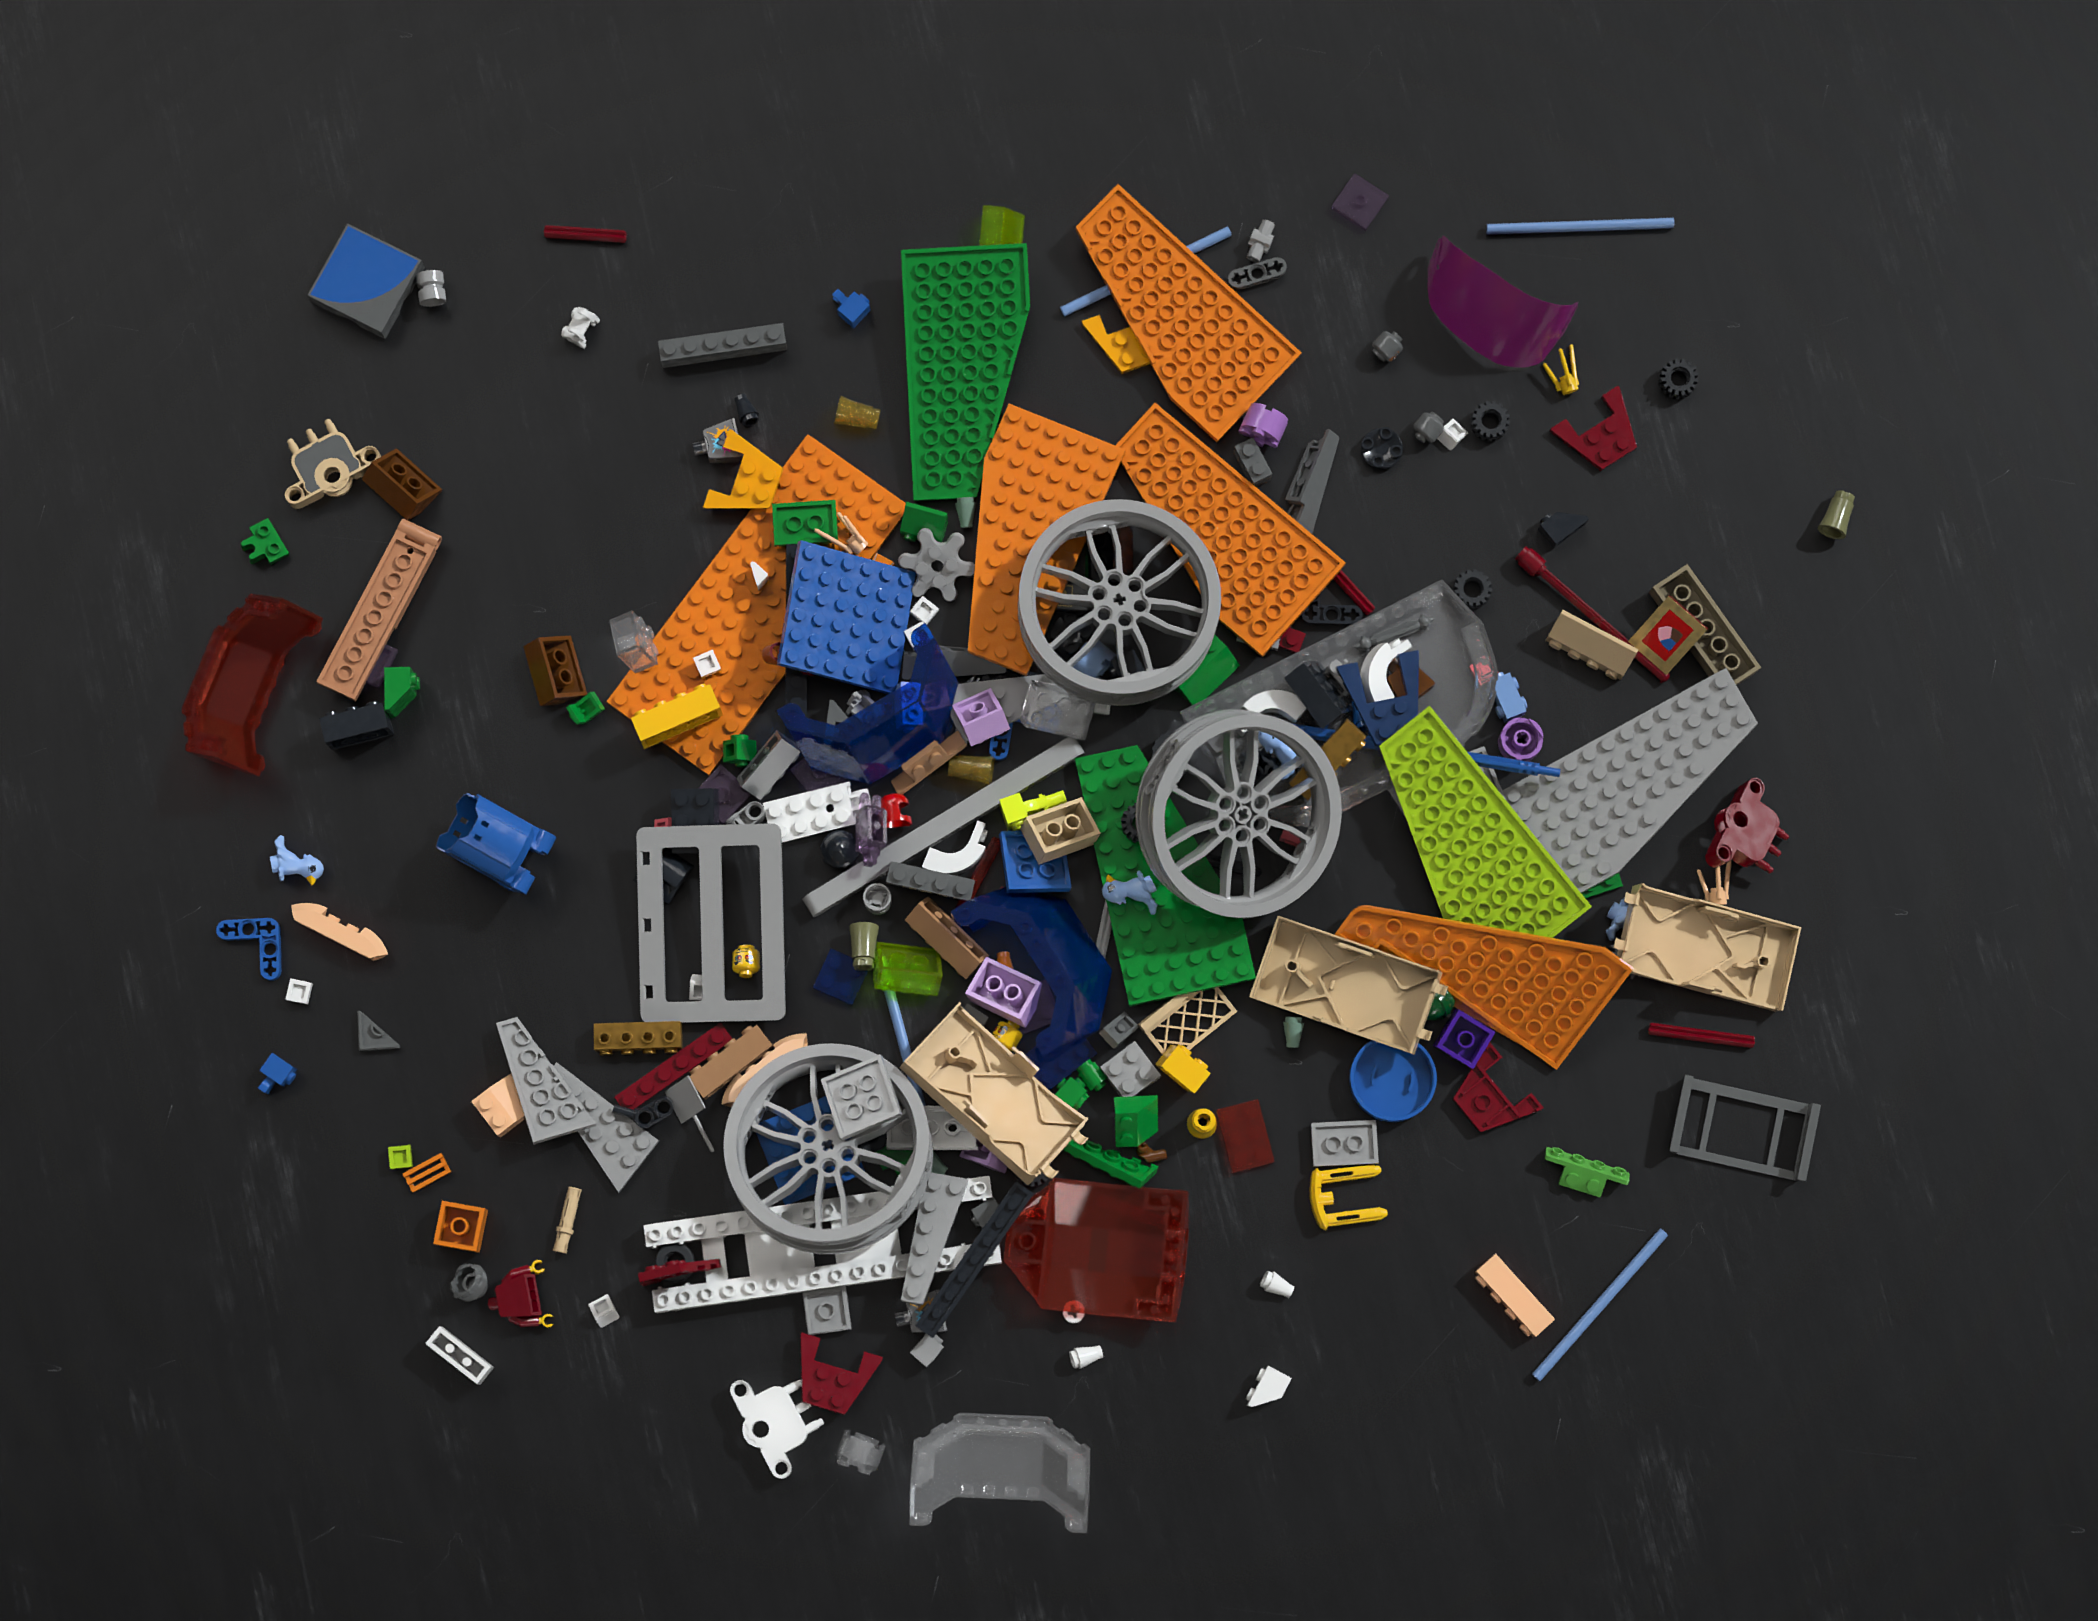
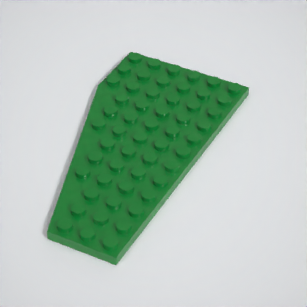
(961, 346)
(1182, 944)

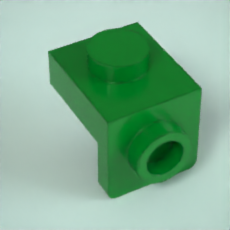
(585, 709)

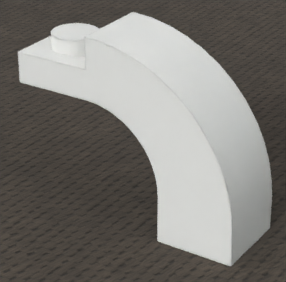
(1375, 667)
(1278, 702)
(960, 861)

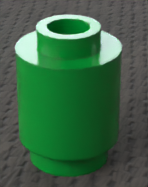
(1092, 1075)

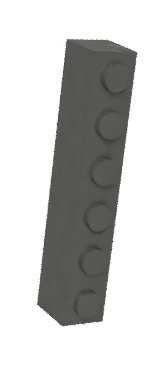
(722, 345)

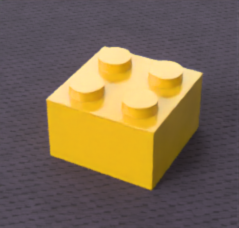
(1182, 1068)

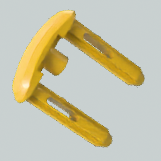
(1320, 1199)

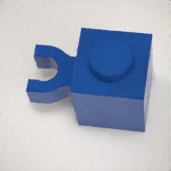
(852, 308)
(276, 1071)

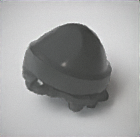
(469, 1282)

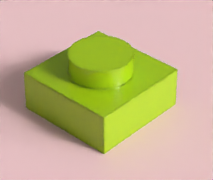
(400, 1157)

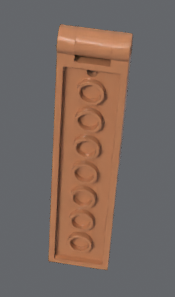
(379, 609)

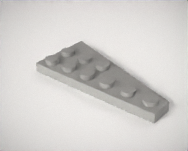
(1009, 693)
(544, 1095)
(615, 1139)

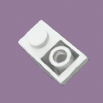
(1270, 1387)

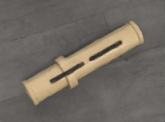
(565, 1227)

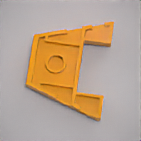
(1119, 346)
(755, 480)

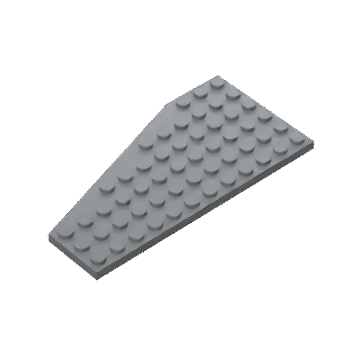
(1631, 780)

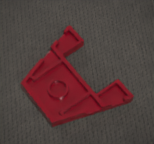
(1605, 441)
(1485, 1102)
(656, 1273)
(829, 1385)

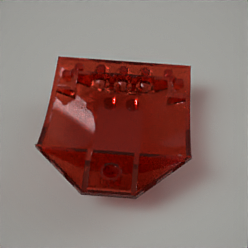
(1102, 1249)

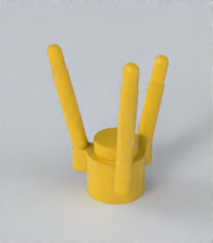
(1569, 382)

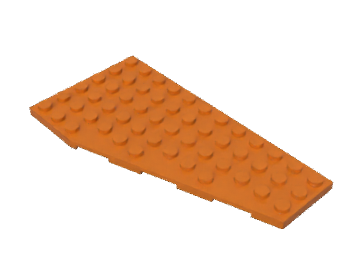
(1191, 325)
(1028, 482)
(1262, 555)

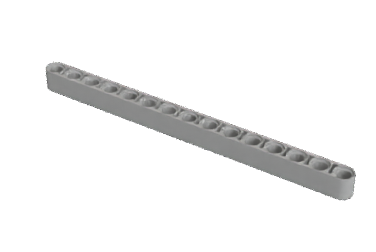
(944, 825)

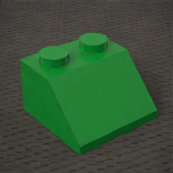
(920, 517)
(399, 688)
(1135, 1119)

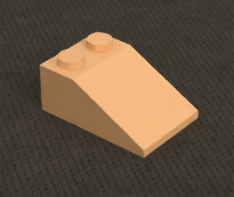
(500, 1106)

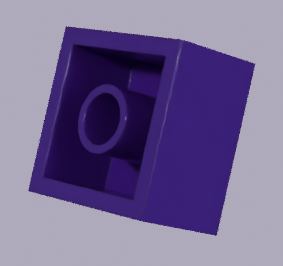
(1464, 1038)

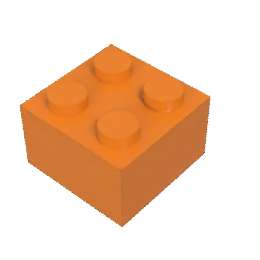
(460, 1226)

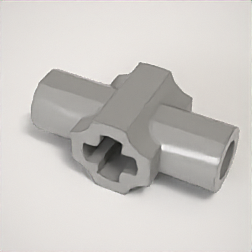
(1260, 241)

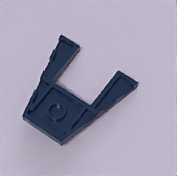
(1389, 715)

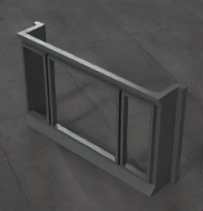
(1806, 1142)

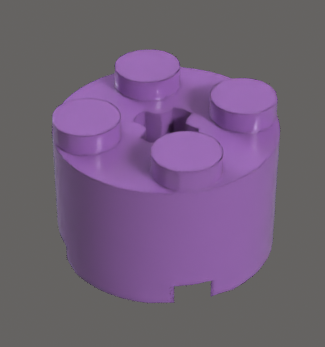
(1263, 425)
(1520, 729)

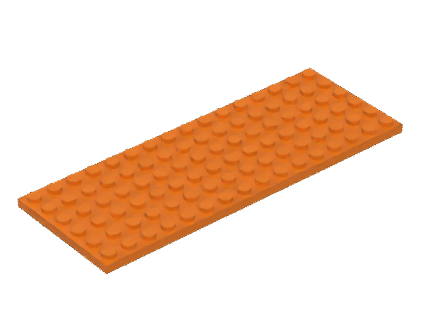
(736, 618)

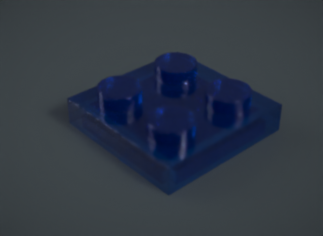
(839, 977)

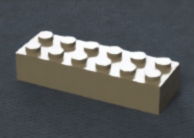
(1720, 644)

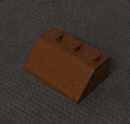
(401, 484)
(555, 670)

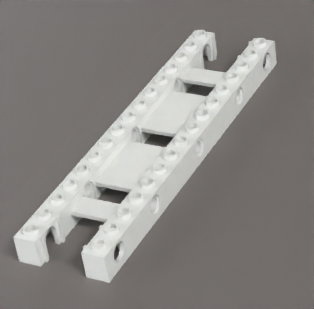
(785, 1270)

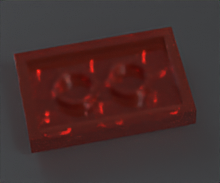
(1245, 1136)

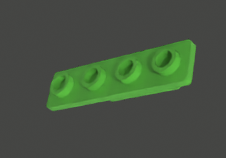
(1583, 1173)

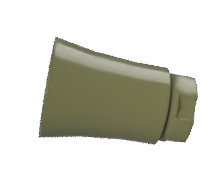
(1837, 515)
(863, 945)

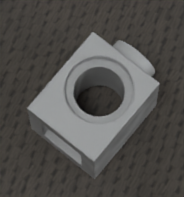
(927, 1349)

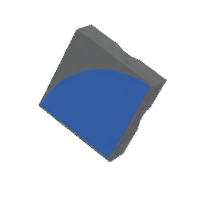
(365, 281)

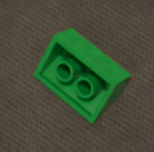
(1210, 674)

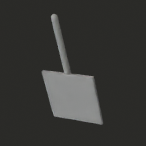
(688, 1104)

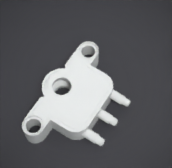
(783, 1418)

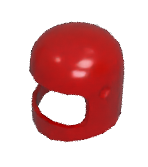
(893, 804)

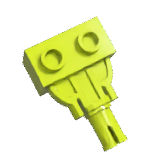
(1015, 810)

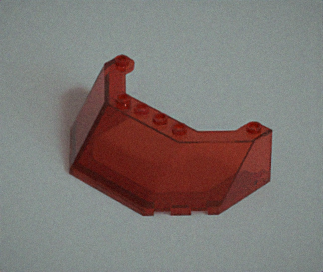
(238, 678)

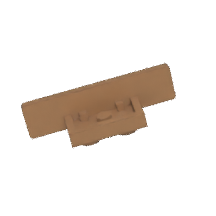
(927, 761)

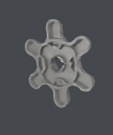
(946, 553)

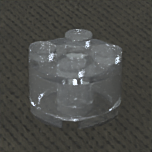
(860, 1452)

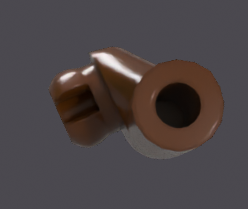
(1150, 1155)

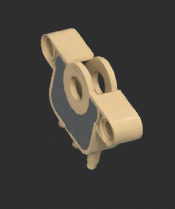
(322, 458)

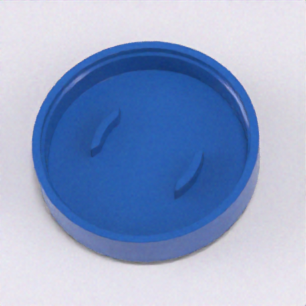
(1391, 1081)

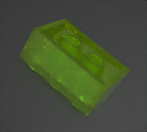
(1001, 226)
(907, 969)

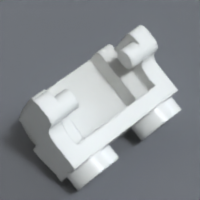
(580, 321)

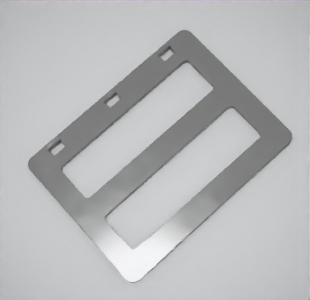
(709, 841)

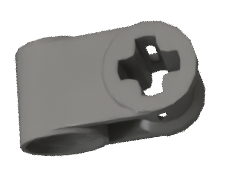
(744, 816)

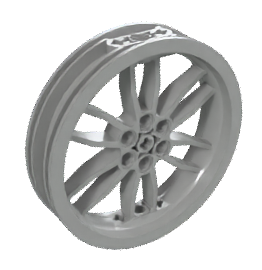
(1094, 520)
(1311, 853)
(747, 1114)

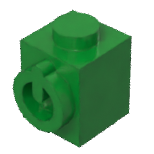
(739, 750)
(1072, 1092)

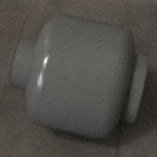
(1387, 346)
(1428, 427)

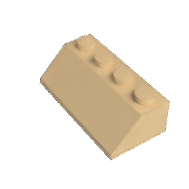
(1591, 645)

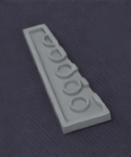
(931, 1231)

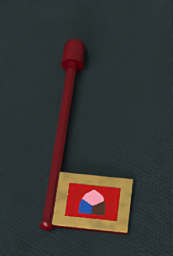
(1660, 640)

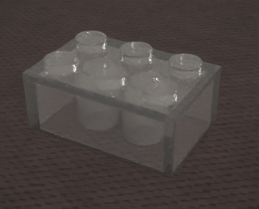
(1056, 711)

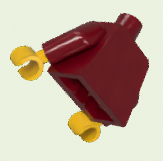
(519, 1298)

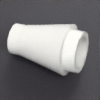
(1275, 1284)
(1084, 1356)

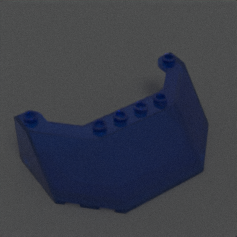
(887, 730)
(1060, 952)

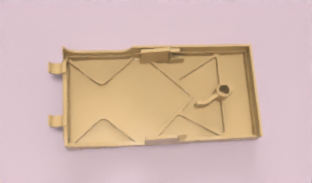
(1708, 947)
(994, 1095)

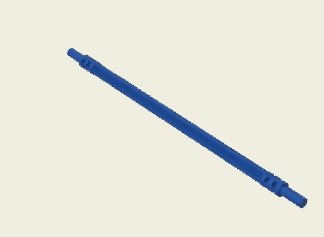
(1481, 760)

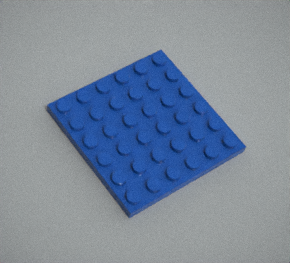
(846, 618)

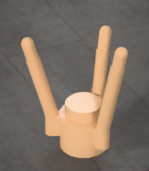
(856, 541)
(1717, 894)

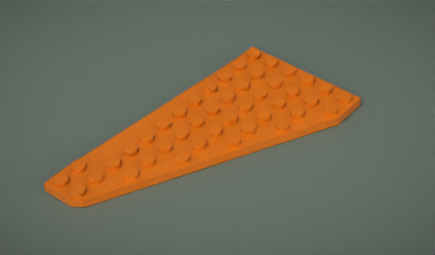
(1513, 981)

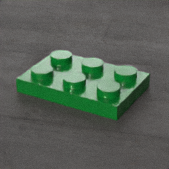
(799, 520)

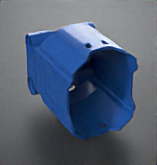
(494, 842)

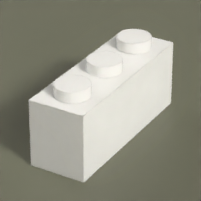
(459, 1355)

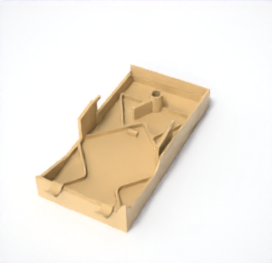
(1347, 985)

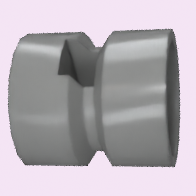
(431, 288)
(877, 898)

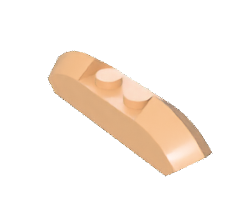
(315, 918)
(781, 1047)

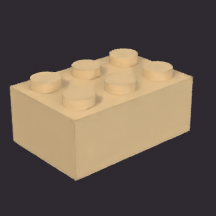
(1060, 830)

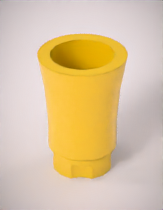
(1201, 1131)

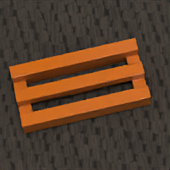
(410, 1181)

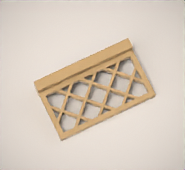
(1171, 1006)

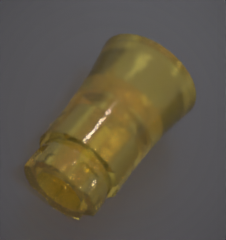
(856, 414)
(972, 768)

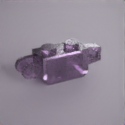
(870, 829)

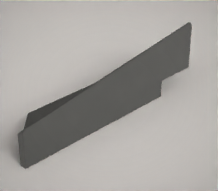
(1311, 479)
(959, 660)

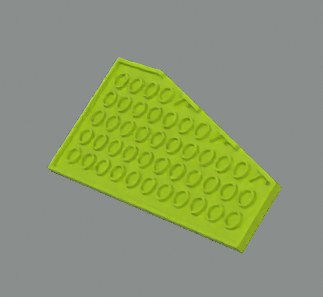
(1471, 840)

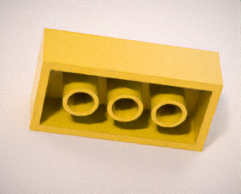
(676, 715)

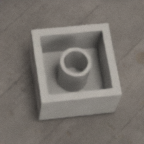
(1130, 1071)

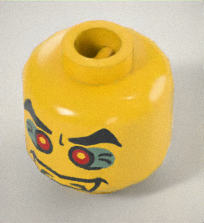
(746, 961)
(1008, 1034)

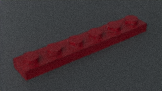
(674, 1068)

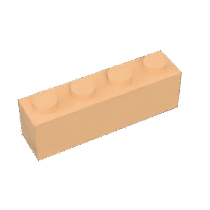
(1514, 1296)

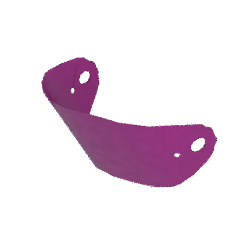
(1490, 311)

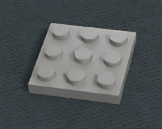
(861, 1097)

